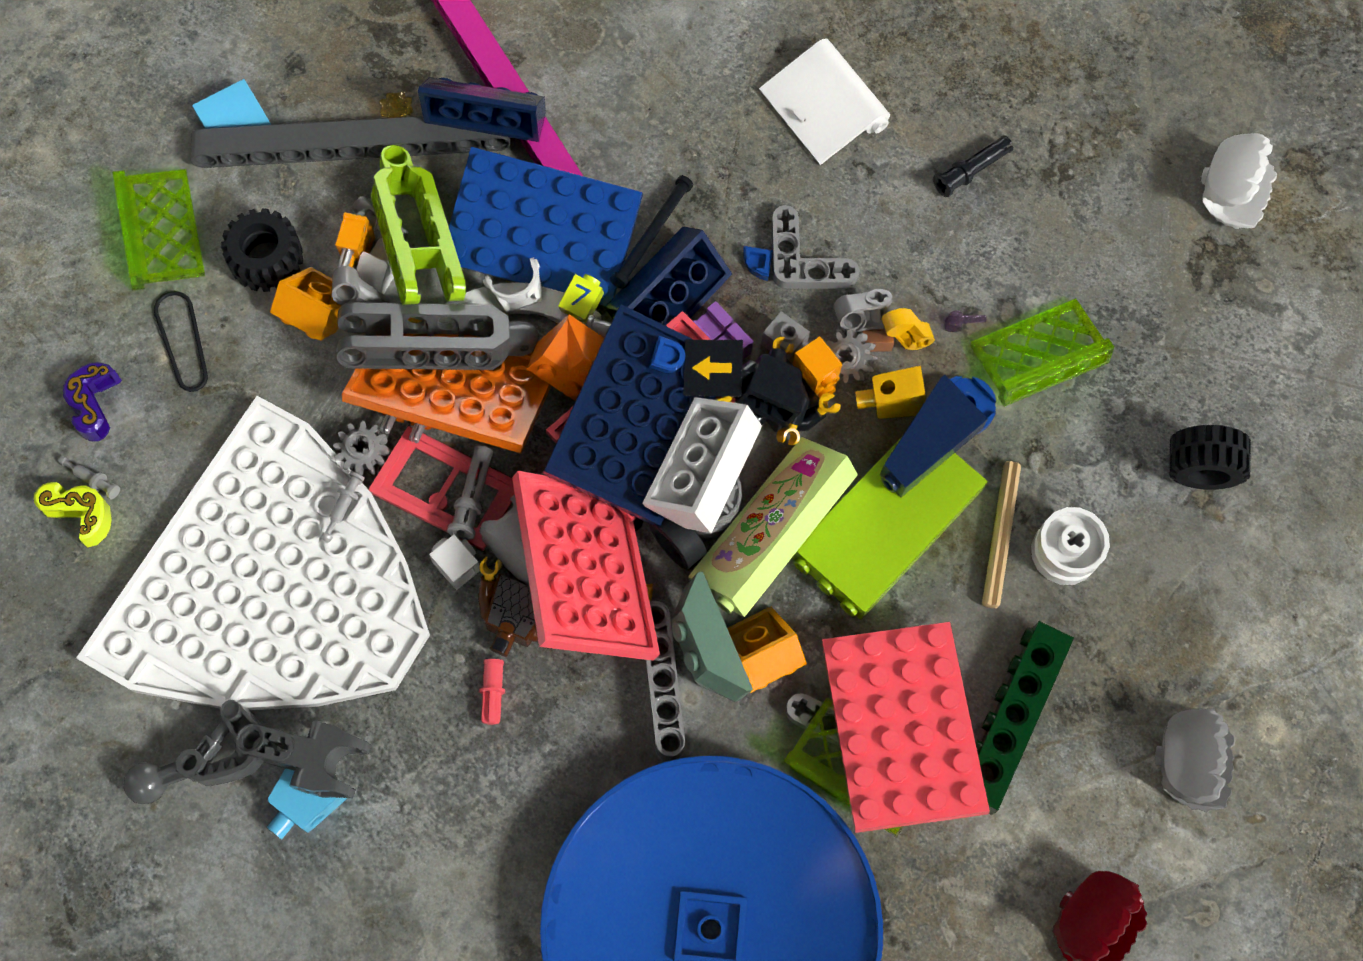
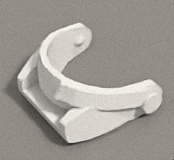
(527, 297)

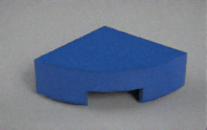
(758, 261)

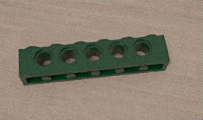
(1053, 647)

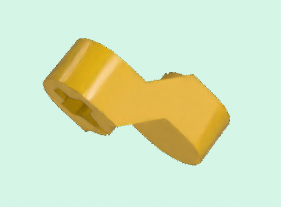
(907, 329)

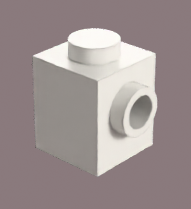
(455, 560)

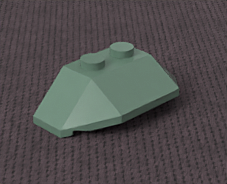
(707, 642)

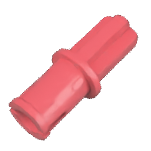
(492, 691)

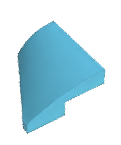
(231, 108)

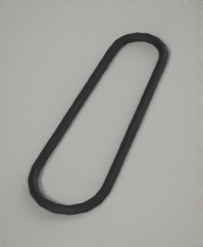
(167, 345)

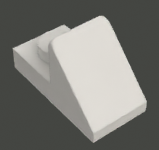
(375, 267)

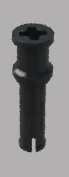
(963, 171)

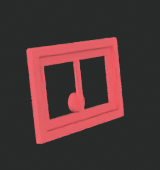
(434, 511)

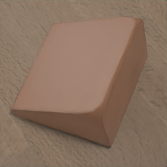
(880, 339)

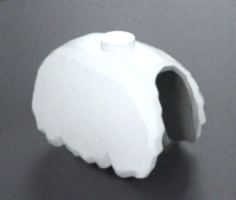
(1239, 180)

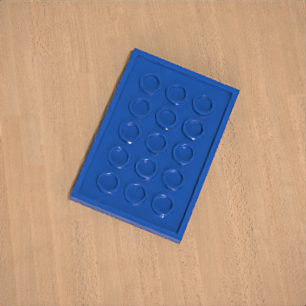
(528, 210)

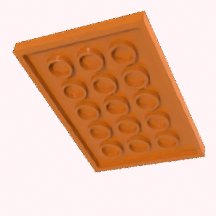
(475, 404)

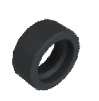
(679, 543)

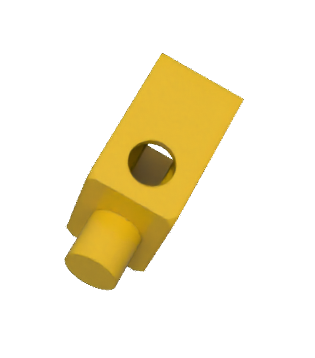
(894, 393)

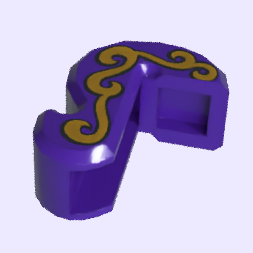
(79, 395)

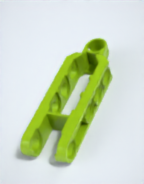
(400, 177)

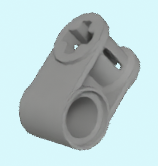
(862, 310)

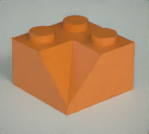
(566, 355)

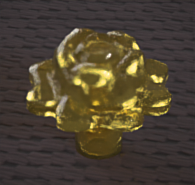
(396, 105)

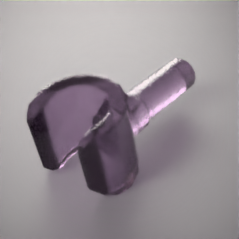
(954, 321)

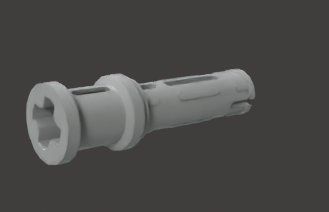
(468, 506)

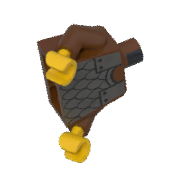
(506, 609)

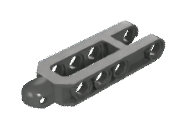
(392, 348)

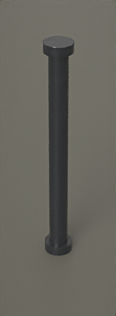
(620, 278)

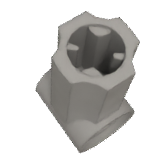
(355, 289)

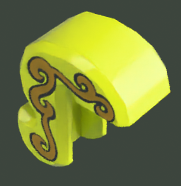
(76, 503)

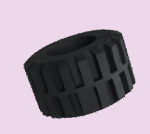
(258, 229)
(1210, 457)

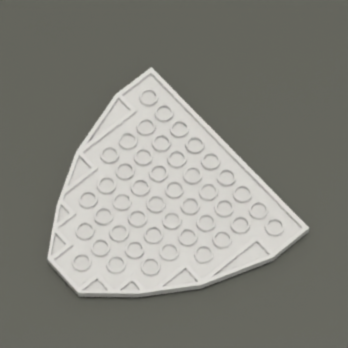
(251, 596)

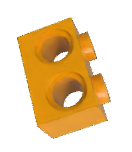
(818, 366)

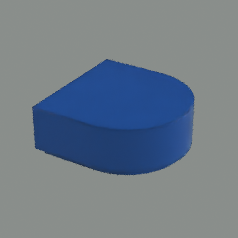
(667, 356)

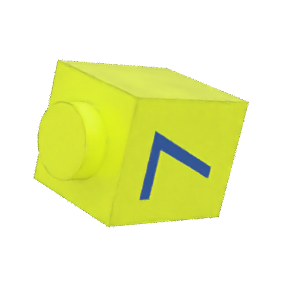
(581, 297)

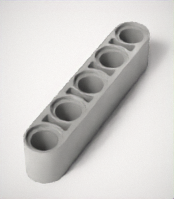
(667, 695)

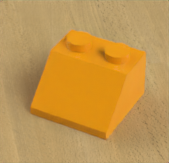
(307, 303)
(766, 647)

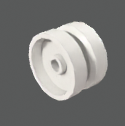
(1070, 546)

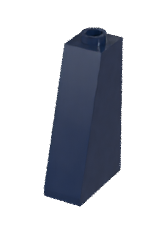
(934, 435)

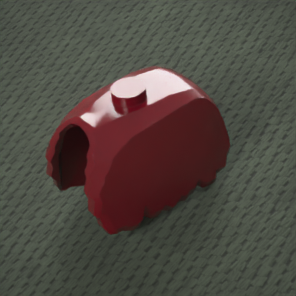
(1100, 918)

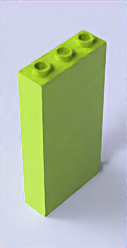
(879, 535)

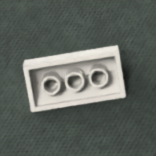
(703, 463)

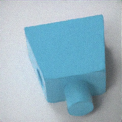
(297, 807)

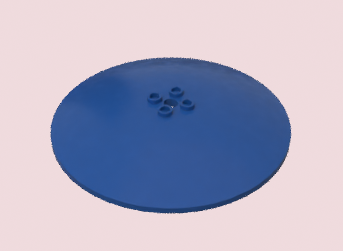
(717, 846)

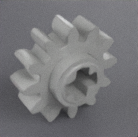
(859, 350)
(354, 440)

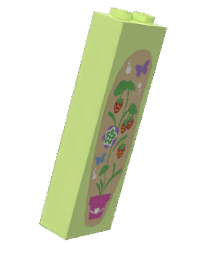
(774, 524)

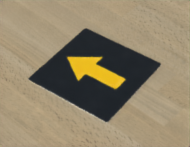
(713, 368)

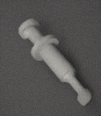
(95, 481)
(343, 503)

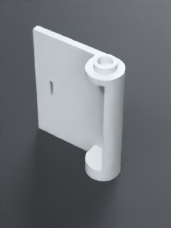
(829, 97)

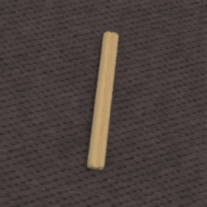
(1001, 535)

